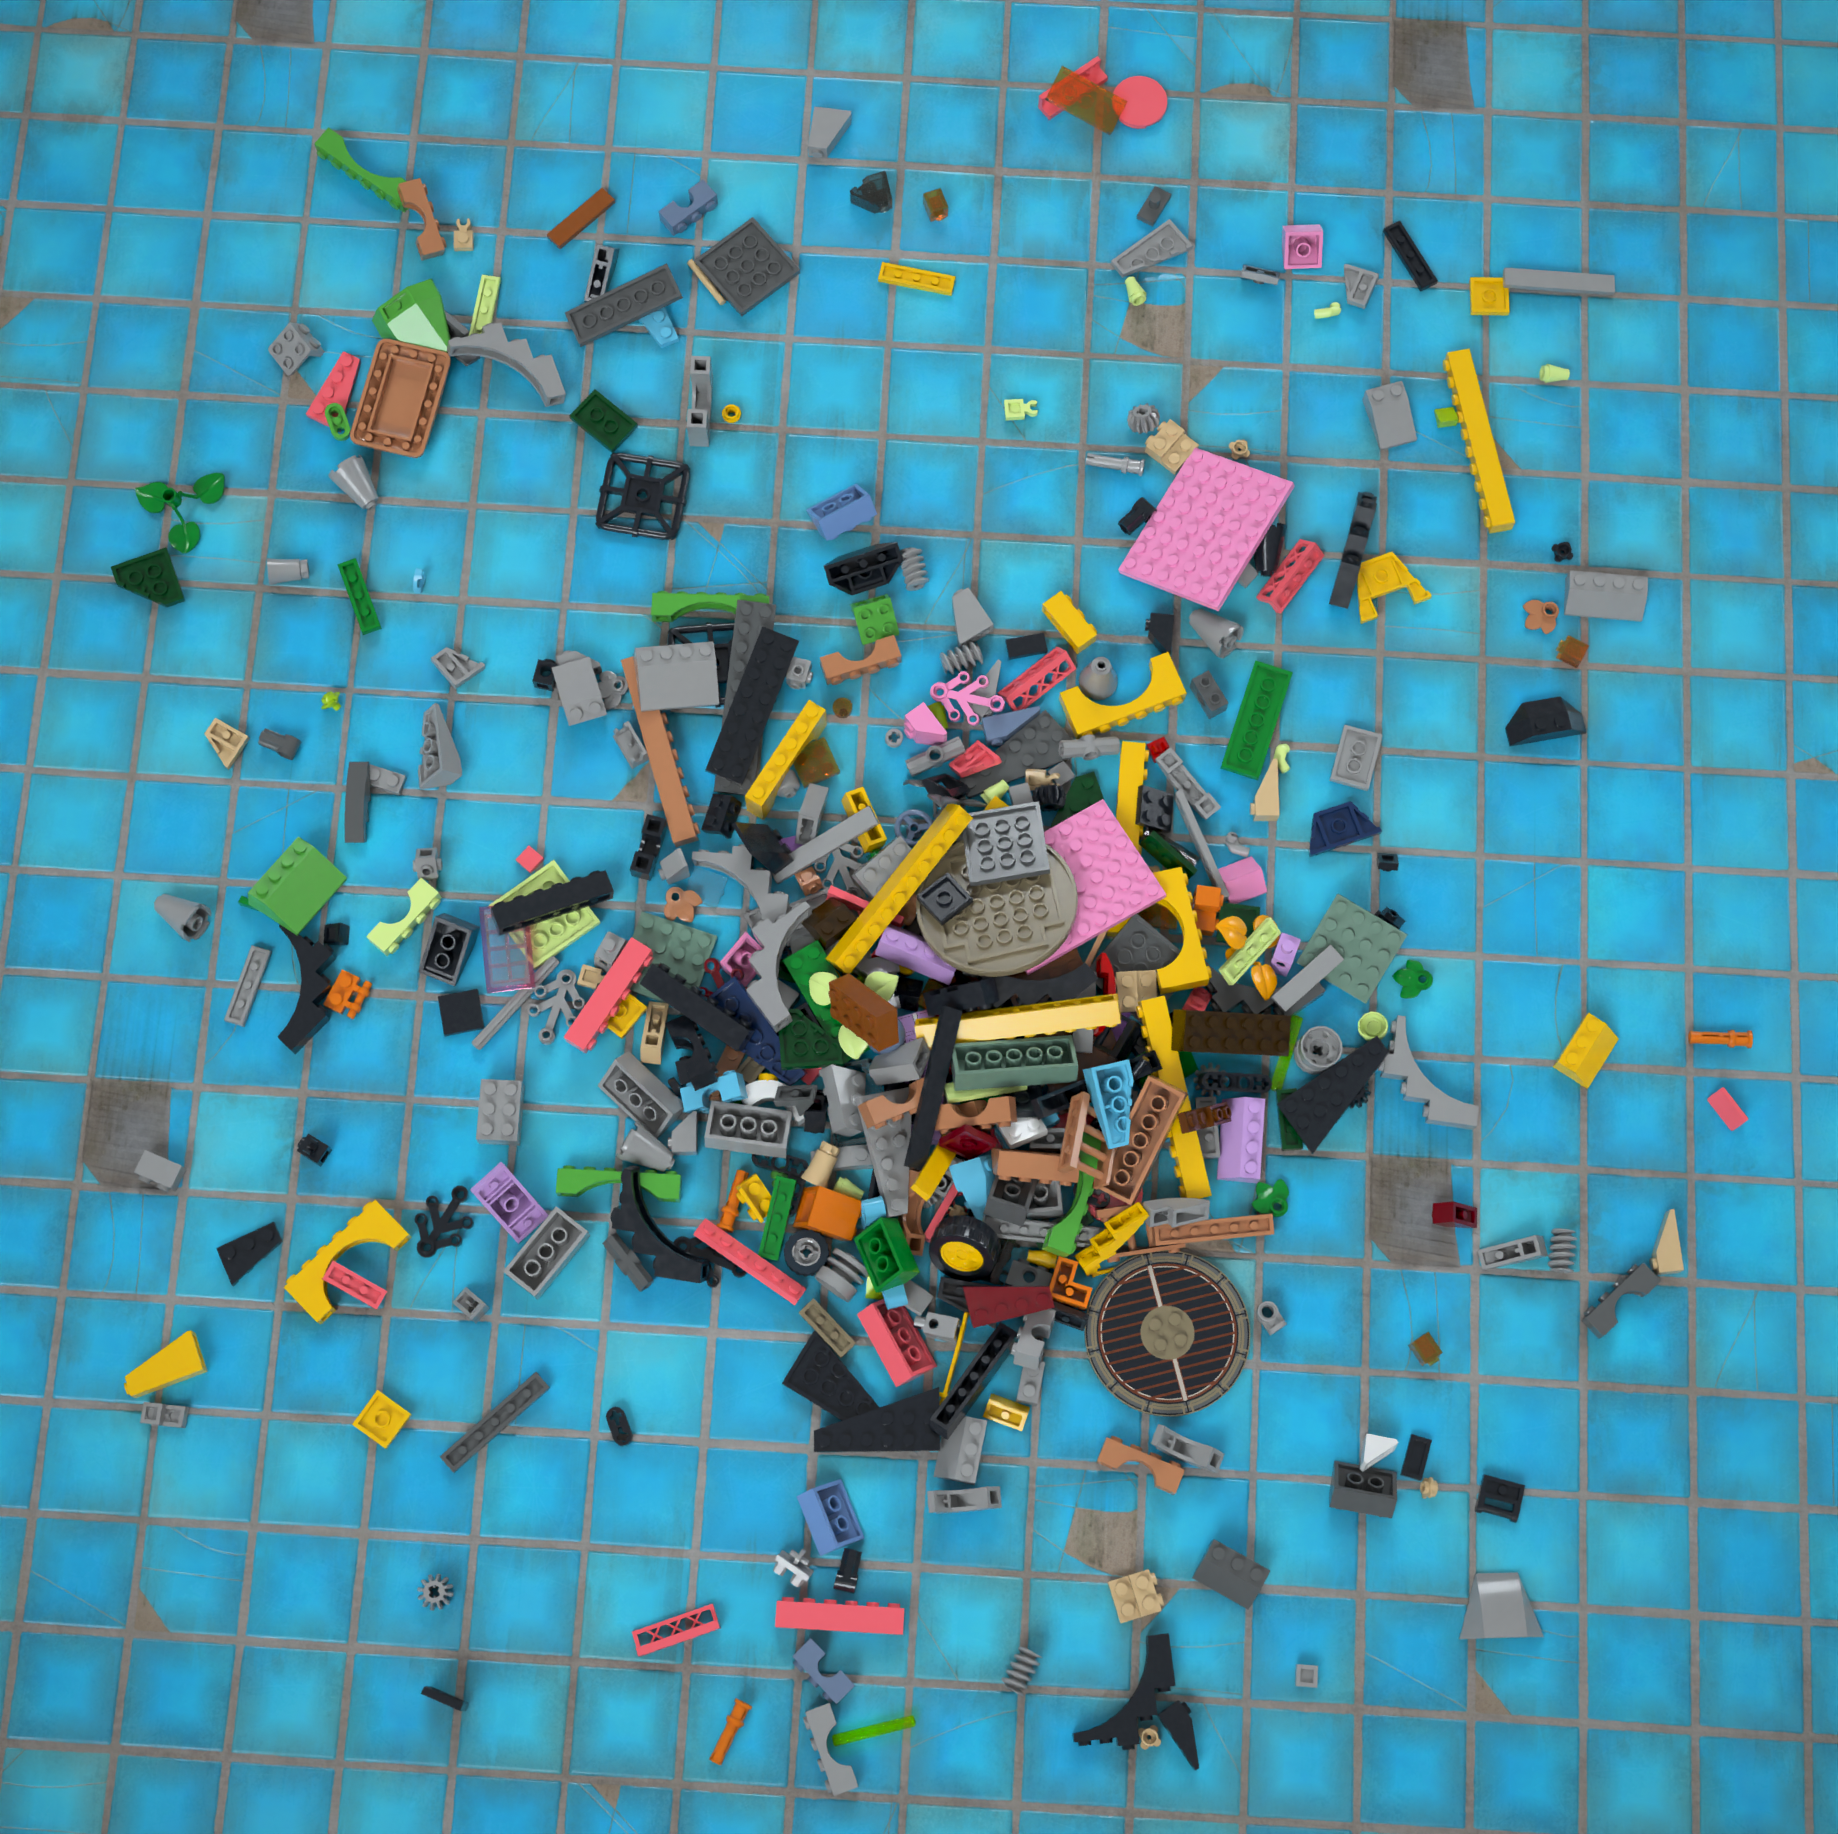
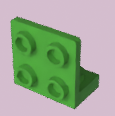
(875, 618)

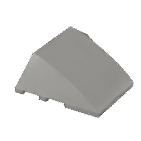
(1499, 1609)

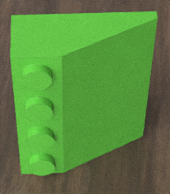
(296, 886)

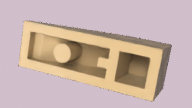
(1266, 801)
(654, 1033)
(1667, 1250)

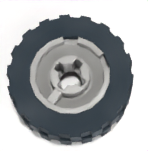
(794, 1252)

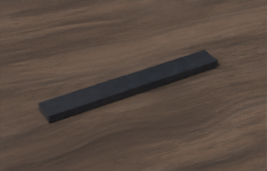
(933, 1088)

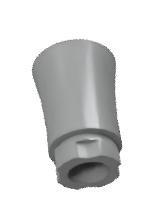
(287, 570)

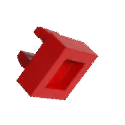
(1157, 747)

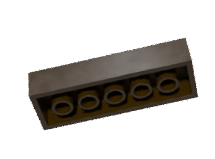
(1230, 1032)

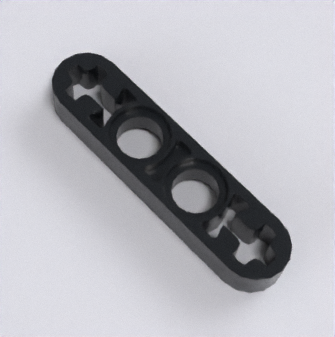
(1234, 1084)

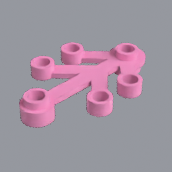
(964, 696)

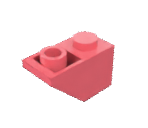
(1197, 1000)

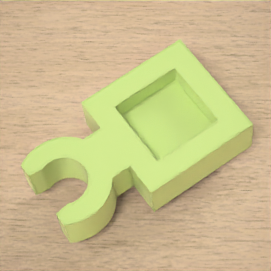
(1016, 409)

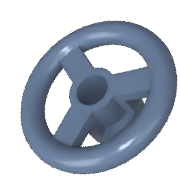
(911, 834)

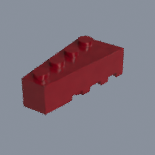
(1000, 1303)

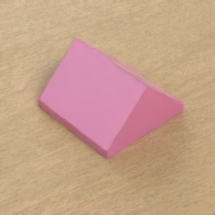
(1243, 880)
(739, 957)

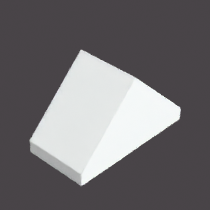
(1375, 1449)

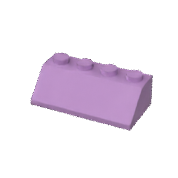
(913, 953)
(1242, 1141)

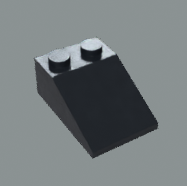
(764, 845)
(448, 948)

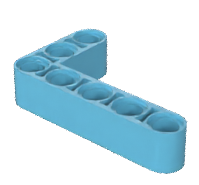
(871, 1211)

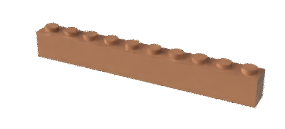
(664, 766)

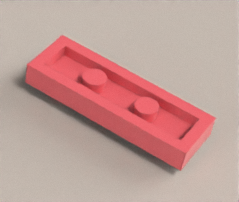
(354, 1285)

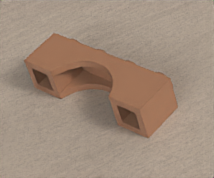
(414, 196)
(838, 668)
(880, 1109)
(998, 1111)
(911, 1221)
(1165, 1475)

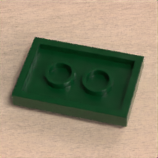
(603, 421)

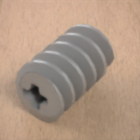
(912, 569)
(961, 657)
(1561, 1250)
(1021, 1670)

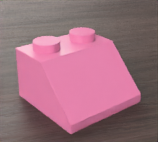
(1302, 246)
(924, 727)

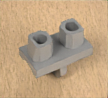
(795, 1563)

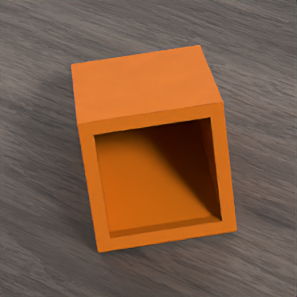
(828, 1213)

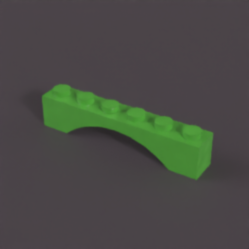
(333, 148)
(670, 606)
(575, 1182)
(1061, 1237)

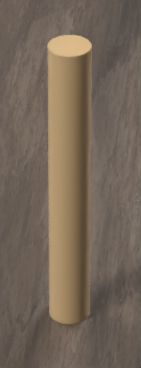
(707, 283)

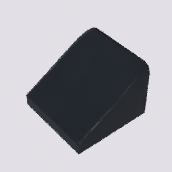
(336, 934)

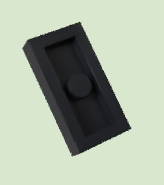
(953, 787)
(1125, 1042)

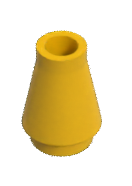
(1042, 1258)

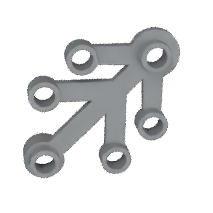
(841, 863)
(557, 1002)

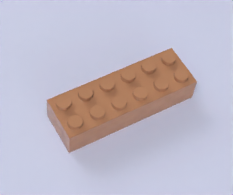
(1149, 1127)

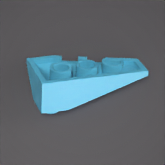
(1111, 1098)
(975, 1181)

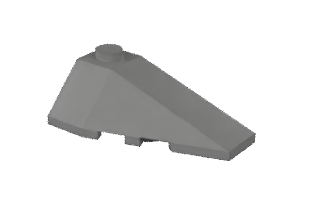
(440, 757)

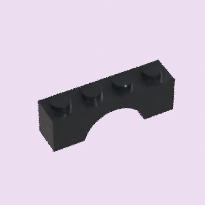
(698, 1067)

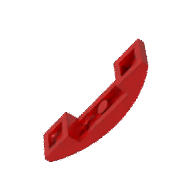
(1105, 971)

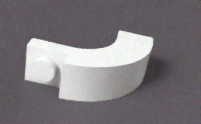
(765, 1091)

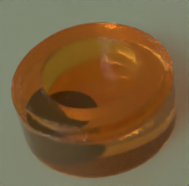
(842, 707)

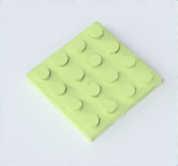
(556, 933)

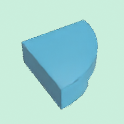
(419, 580)

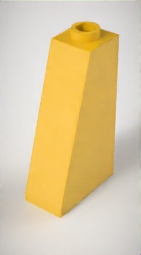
(169, 1366)

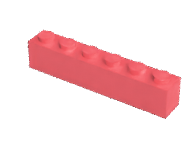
(608, 995)
(839, 1617)

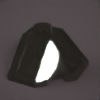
(873, 194)

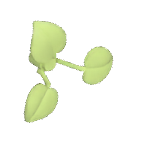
(879, 982)

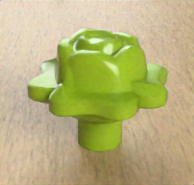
(331, 700)

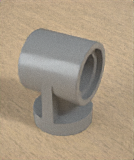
(1273, 1323)

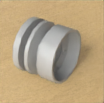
(1323, 1040)
(842, 1274)

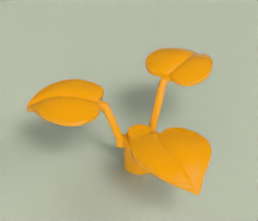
(1234, 933)

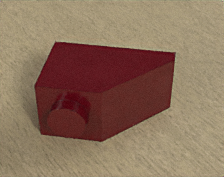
(1454, 1215)

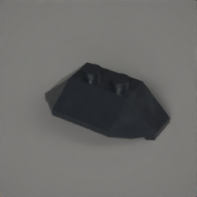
(864, 568)
(1544, 721)

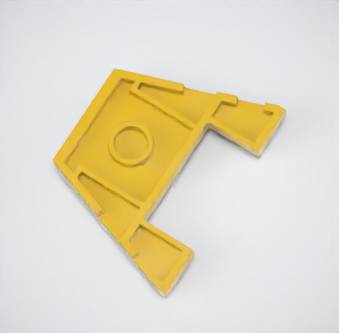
(1383, 576)

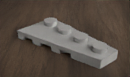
(1154, 248)

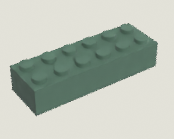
(1014, 1063)

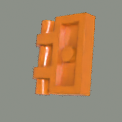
(342, 991)

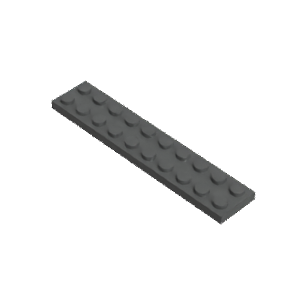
(748, 623)

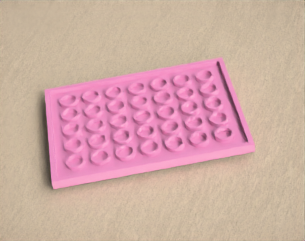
(1206, 528)
(1107, 873)

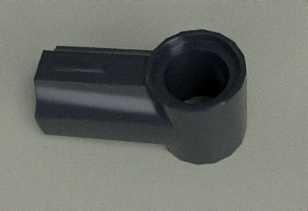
(1140, 513)
(847, 1575)

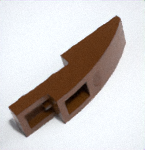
(1204, 1117)

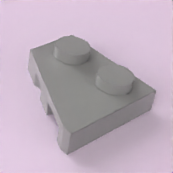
(1359, 285)
(456, 667)

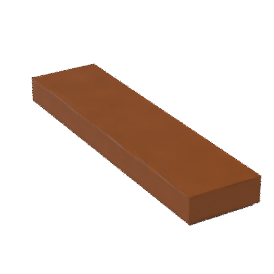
(581, 218)

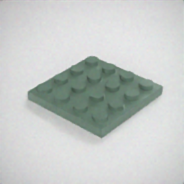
(1361, 940)
(676, 946)

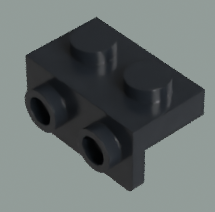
(721, 815)
(909, 992)

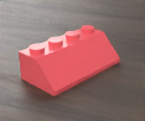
(897, 1342)

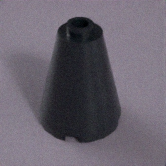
(1269, 550)

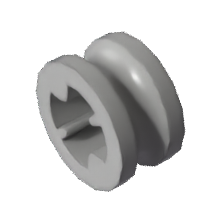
(889, 734)

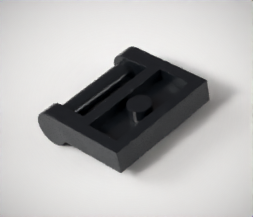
(1501, 1491)

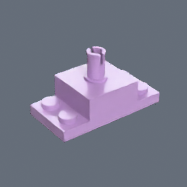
(509, 1202)

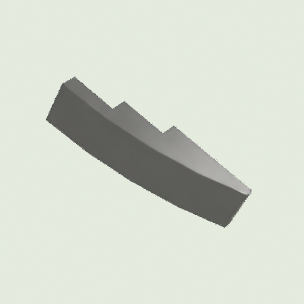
(356, 802)

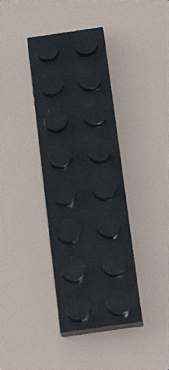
(752, 706)

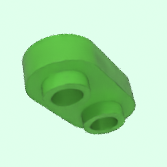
(337, 423)

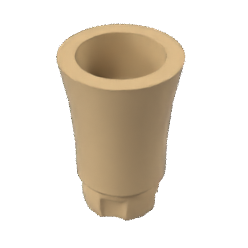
(821, 1165)

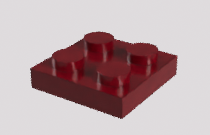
(968, 1142)

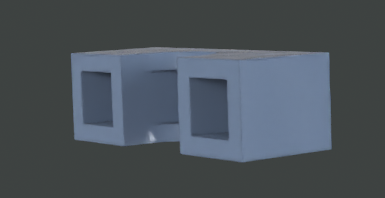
(678, 218)
(807, 1659)

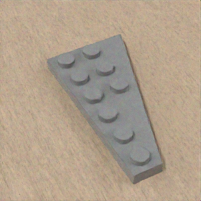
(888, 1153)

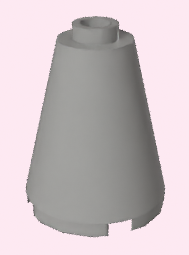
(356, 482)
(1216, 631)
(1098, 679)
(184, 916)
(645, 1150)

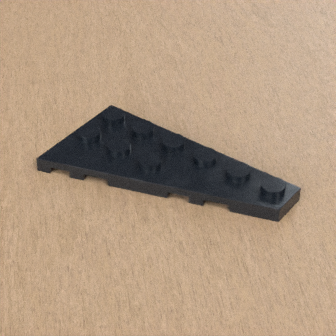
(1325, 1099)
(827, 1382)
(885, 1429)

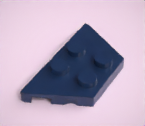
(1339, 827)

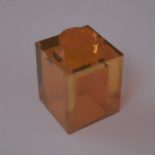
(935, 205)
(1571, 651)
(1426, 1349)

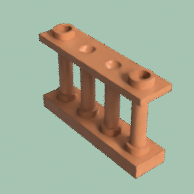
(1073, 1143)
(1108, 1213)

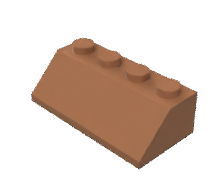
(1030, 1165)

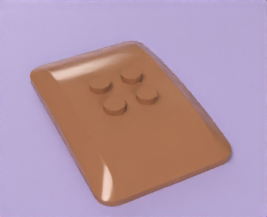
(400, 398)

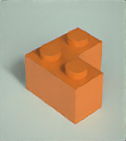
(1207, 902)
(1064, 1289)

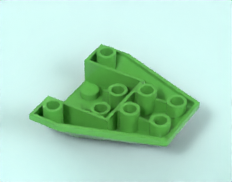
(414, 317)

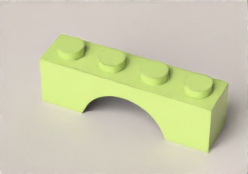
(388, 936)

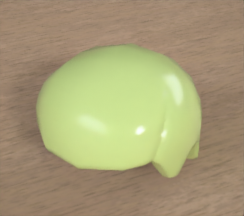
(1372, 1025)

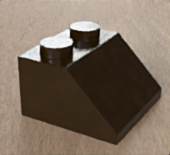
(829, 922)

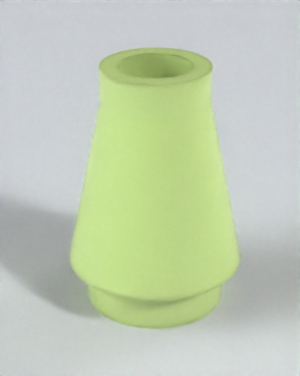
(1135, 292)
(1552, 373)
(997, 790)
(847, 1188)

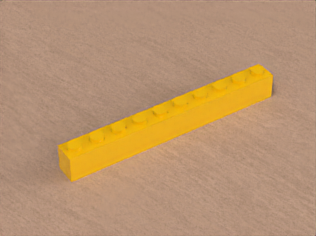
(1479, 441)
(1130, 777)
(899, 888)
(1029, 1020)
(1184, 1147)

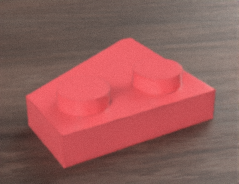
(976, 759)

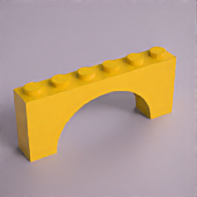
(1090, 718)
(805, 728)
(1189, 967)
(370, 1226)

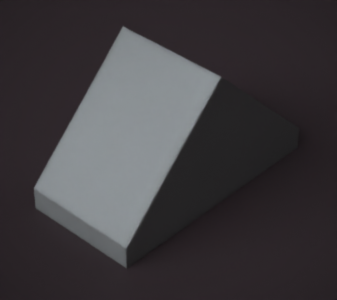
(471, 1305)

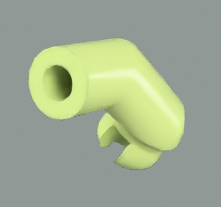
(1333, 310)
(1280, 754)

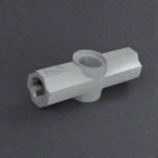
(1089, 747)
(947, 751)

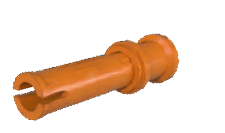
(1728, 1038)
(731, 1210)
(734, 1722)

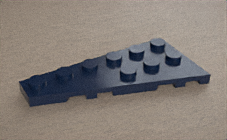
(764, 1043)

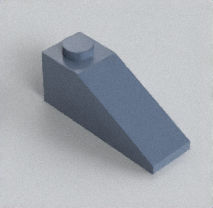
(1003, 726)

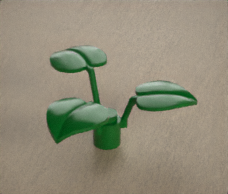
(156, 494)

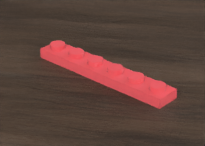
(749, 1261)

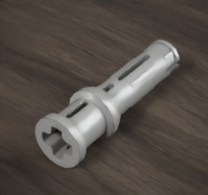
(1125, 464)

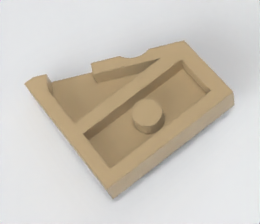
(226, 741)

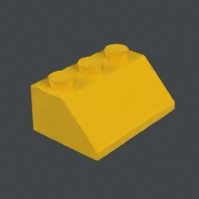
(1586, 1050)

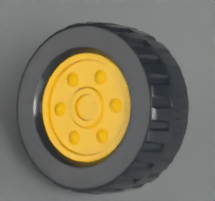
(964, 1248)

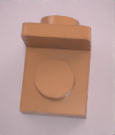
(809, 881)

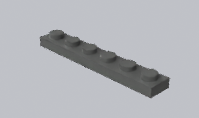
(494, 1422)

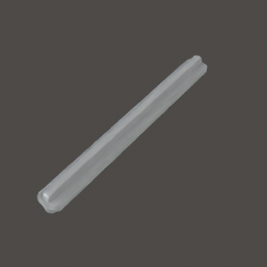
(513, 1005)

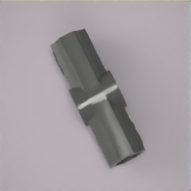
(628, 1262)

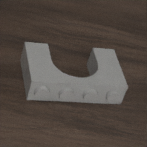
(700, 415)

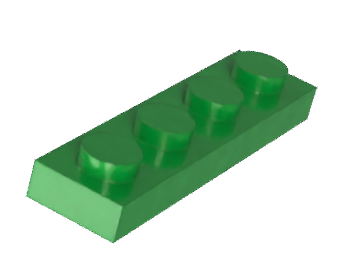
(359, 596)
(777, 1218)

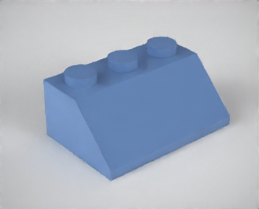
(842, 512)
(830, 1517)

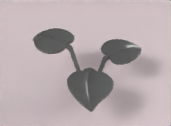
(941, 801)

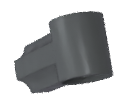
(284, 745)

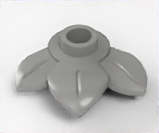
(608, 690)

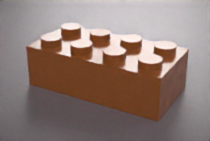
(863, 1012)

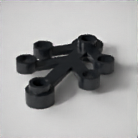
(441, 1224)
(709, 1254)

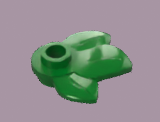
(1410, 978)
(1269, 1196)

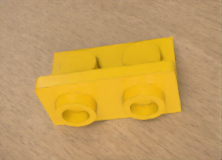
(755, 1196)

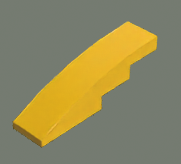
(1117, 1232)

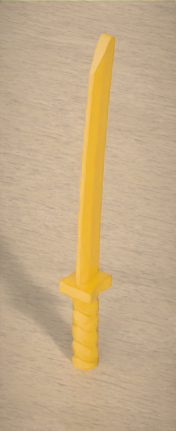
(955, 1357)

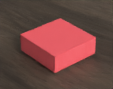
(529, 859)

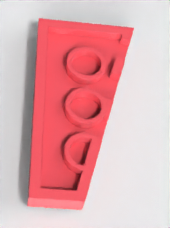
(336, 388)

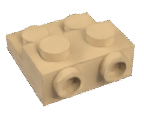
(1170, 446)
(1135, 987)
(1135, 1596)

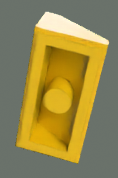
(1006, 1412)

